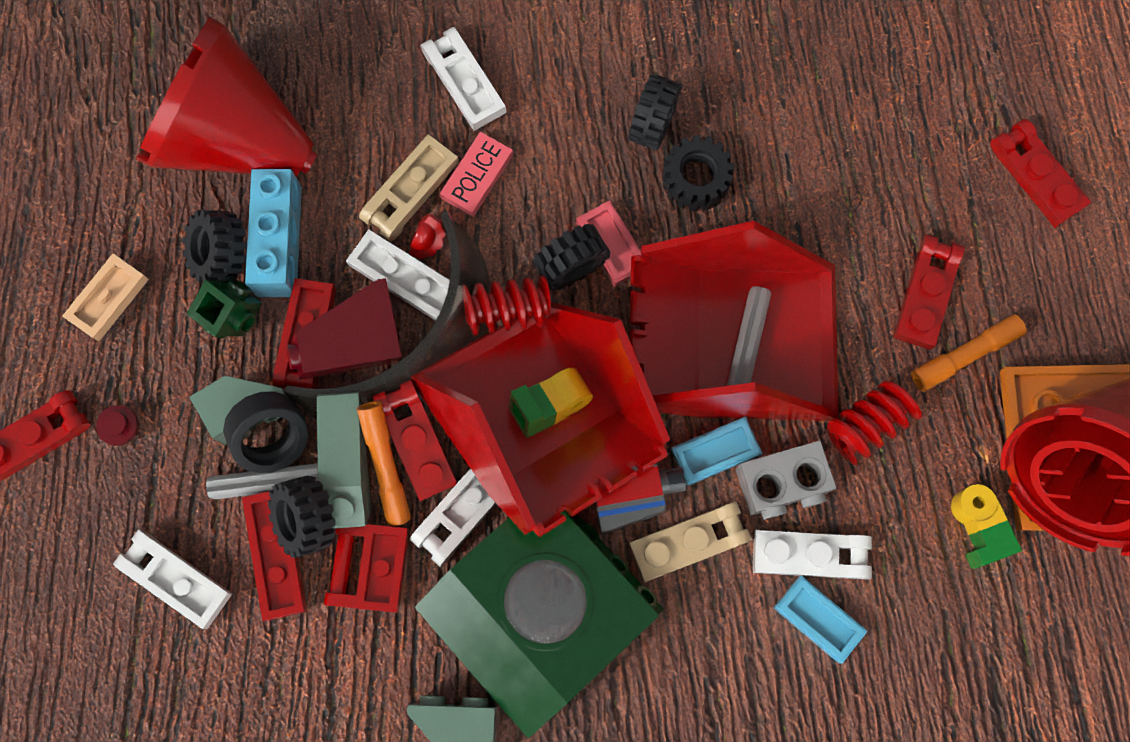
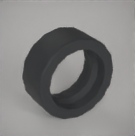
(257, 408)

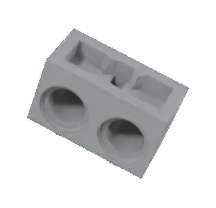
(782, 471)

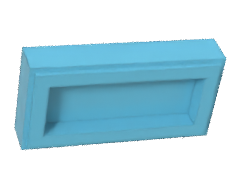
(716, 451)
(820, 619)

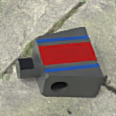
(638, 498)

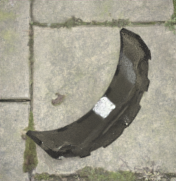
(444, 338)

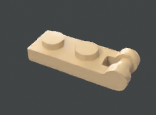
(409, 187)
(688, 542)

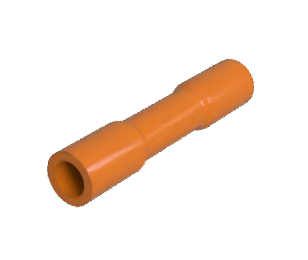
(948, 364)
(377, 439)

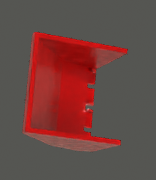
(693, 317)
(571, 460)

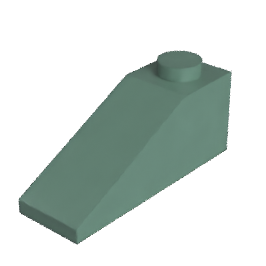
(343, 458)

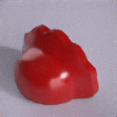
(427, 237)

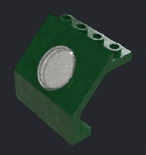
(538, 615)

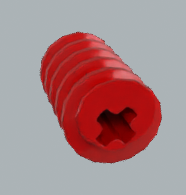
(507, 304)
(870, 419)

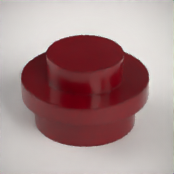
(117, 425)

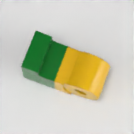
(549, 401)
(985, 524)

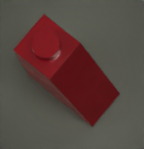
(349, 336)

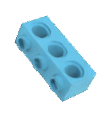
(273, 232)

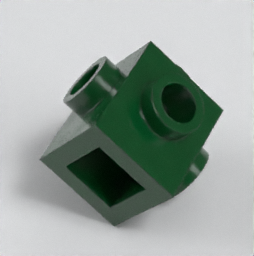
(224, 308)

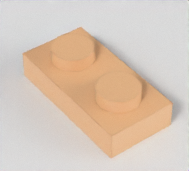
(105, 297)

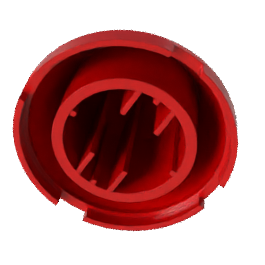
(224, 115)
(1075, 468)

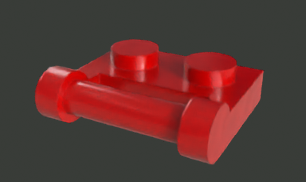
(380, 568)

